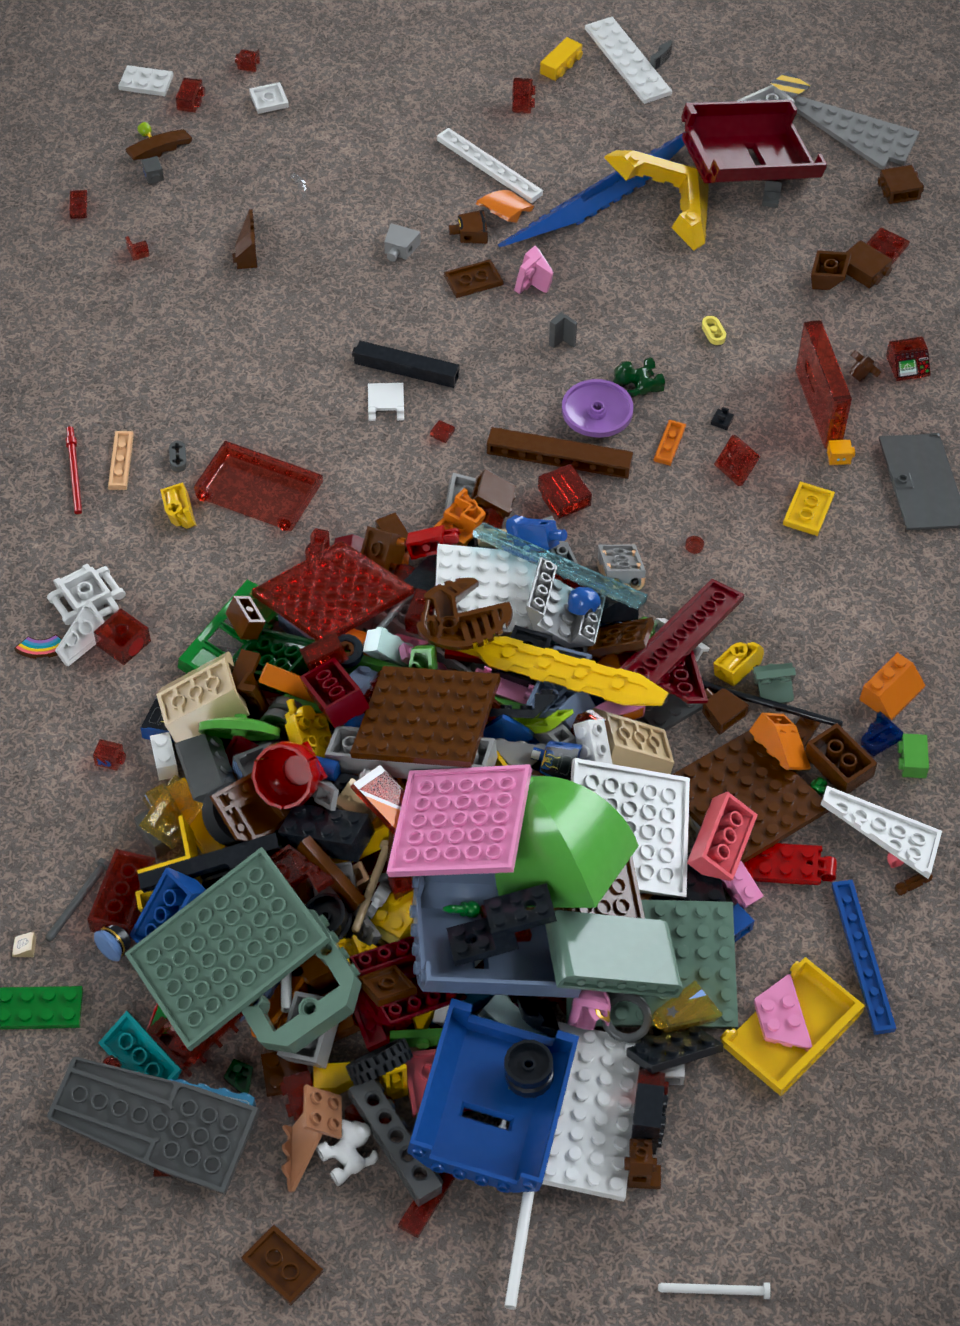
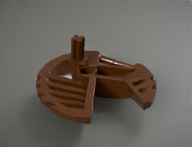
(460, 630)

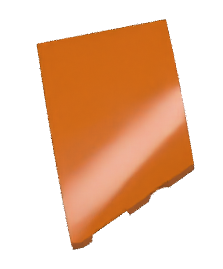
(505, 204)
(463, 515)

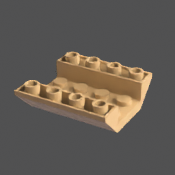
(200, 696)
(637, 744)

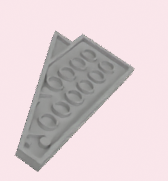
(867, 136)

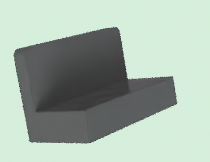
(562, 329)

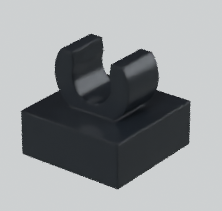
(722, 418)

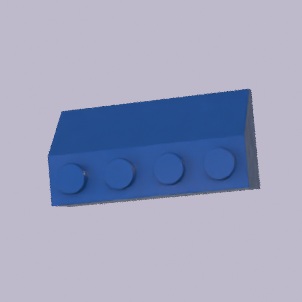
(169, 896)

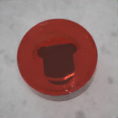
(694, 544)

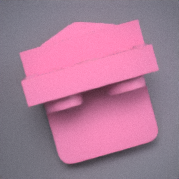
(534, 271)

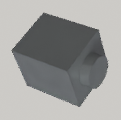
(152, 170)

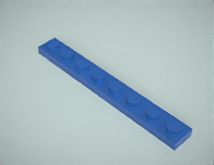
(863, 957)

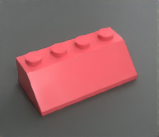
(722, 837)

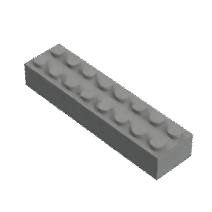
(343, 740)

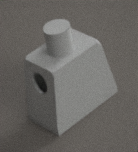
(401, 242)

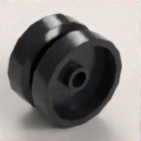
(336, 912)
(529, 1068)

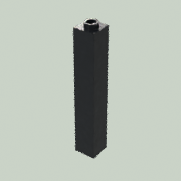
(406, 364)

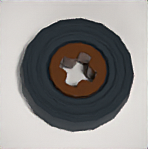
(355, 650)

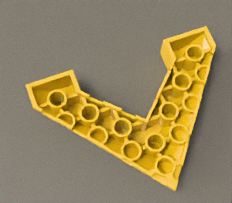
(694, 193)

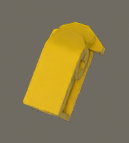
(178, 505)
(738, 662)

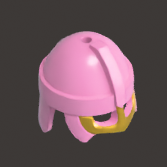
(588, 1009)

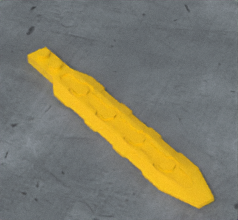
(571, 672)

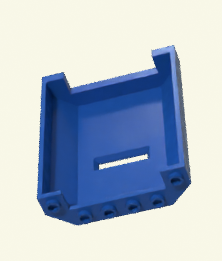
(471, 1075)

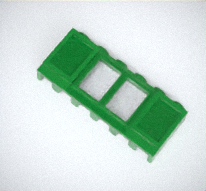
(220, 634)

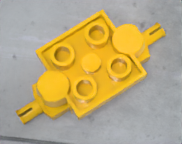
(308, 726)

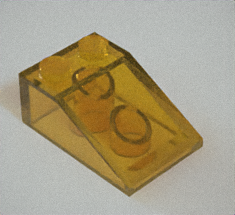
(163, 815)

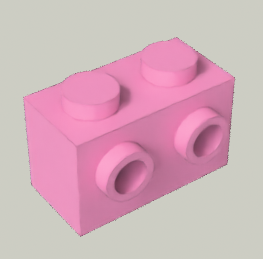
(742, 888)

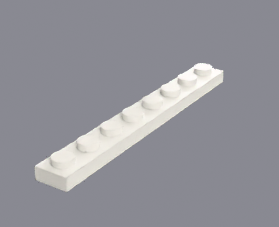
(490, 165)

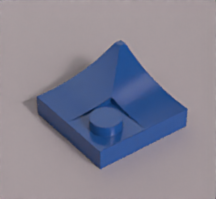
(508, 729)

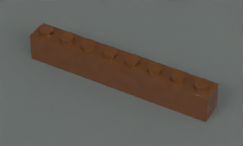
(559, 452)

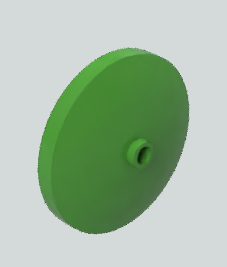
(240, 726)

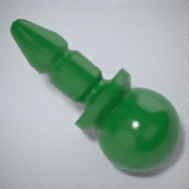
(470, 909)

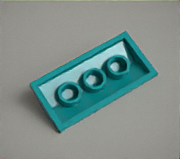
(138, 1049)

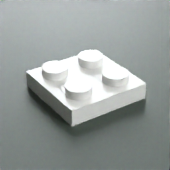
(269, 98)

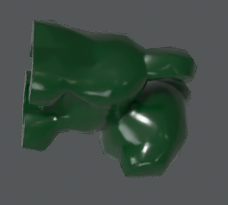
(626, 374)

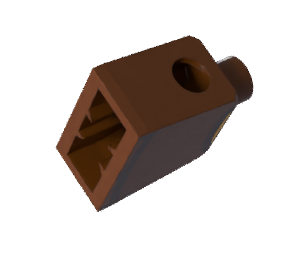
(471, 228)

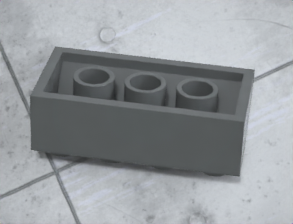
(204, 764)

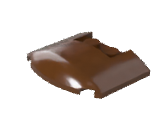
(246, 811)

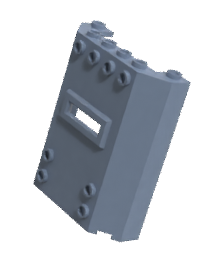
(517, 972)

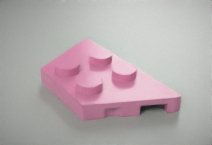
(782, 1015)

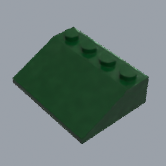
(278, 650)

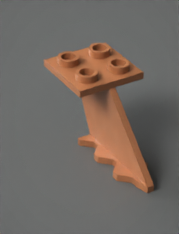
(320, 1116)

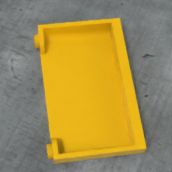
(827, 1015)

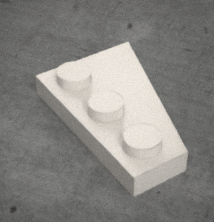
(80, 634)

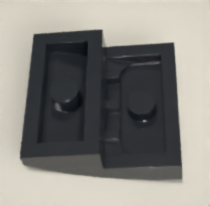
(537, 1015)

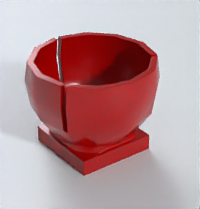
(287, 774)

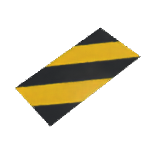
(790, 84)

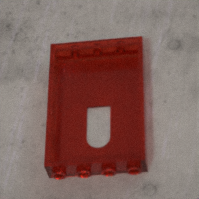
(823, 383)

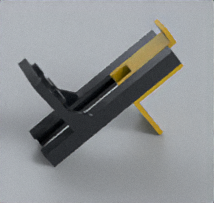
(204, 868)

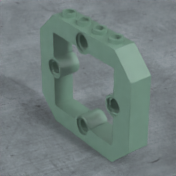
(328, 1010)

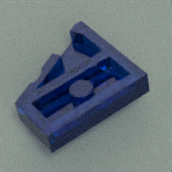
(881, 735)

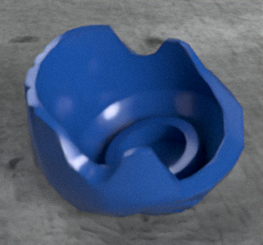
(582, 600)

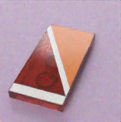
(381, 795)

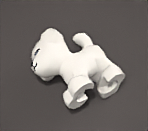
(353, 1136)

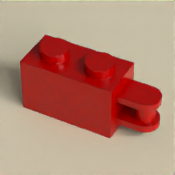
(425, 541)

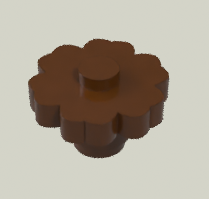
(863, 366)

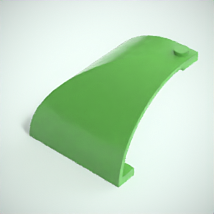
(570, 843)

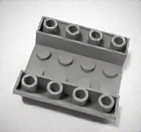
(549, 610)

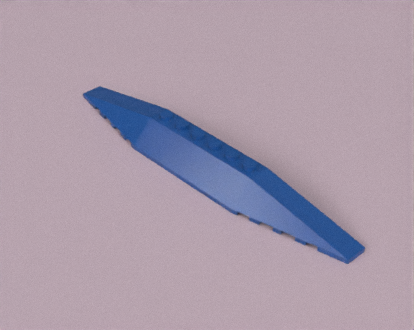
(592, 198)

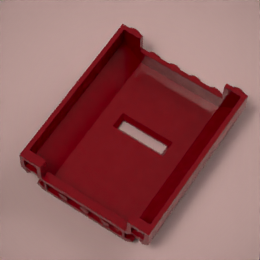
(723, 131)

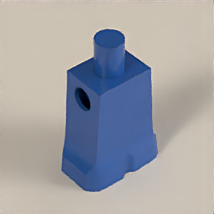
(536, 531)

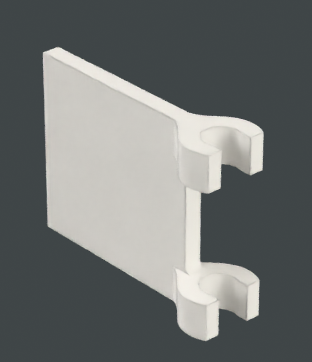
(385, 398)

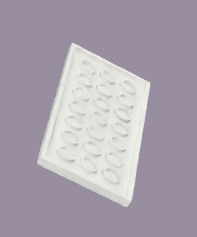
(595, 1118)

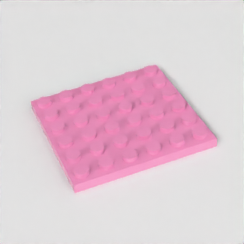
(460, 821)

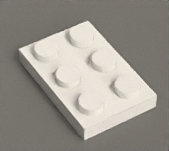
(145, 80)

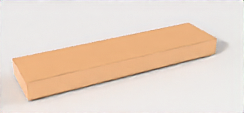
(120, 460)

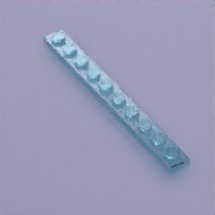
(565, 567)

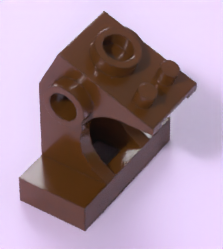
(642, 1164)

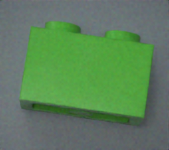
(914, 755)

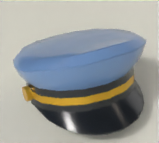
(112, 942)

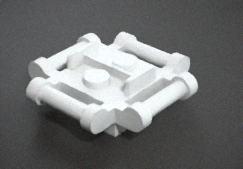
(86, 586)

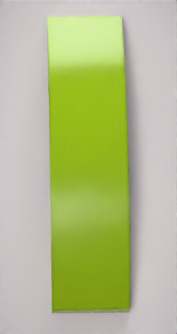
(542, 725)

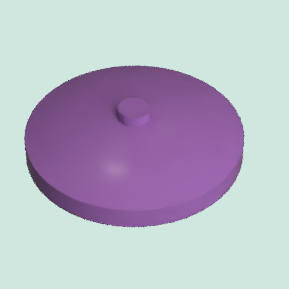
(597, 408)

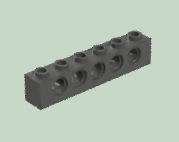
(420, 1190)

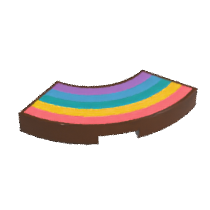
(38, 647)

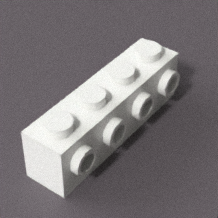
(594, 740)

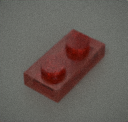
(78, 204)

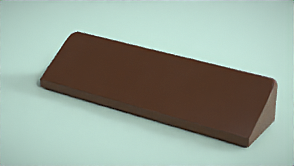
(343, 886)

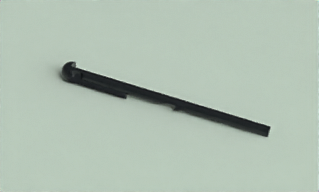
(775, 705)

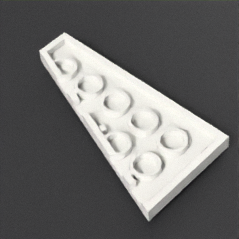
(901, 836)

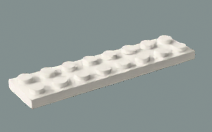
(628, 60)

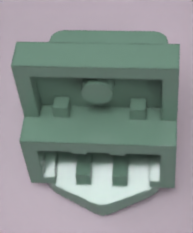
(775, 681)

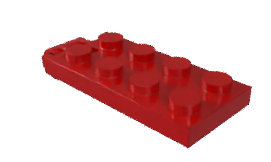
(792, 865)

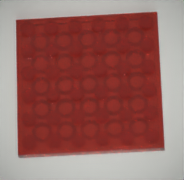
(332, 591)

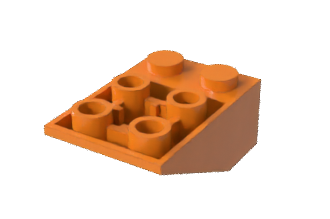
(781, 740)

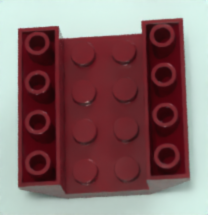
(399, 954)

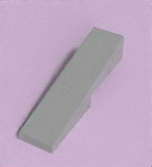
(326, 795)

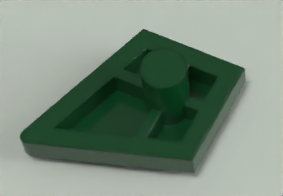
(239, 1076)

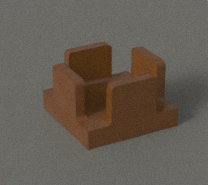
(382, 547)

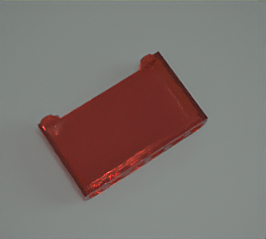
(258, 485)

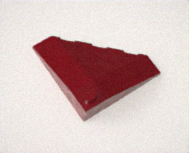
(682, 681)

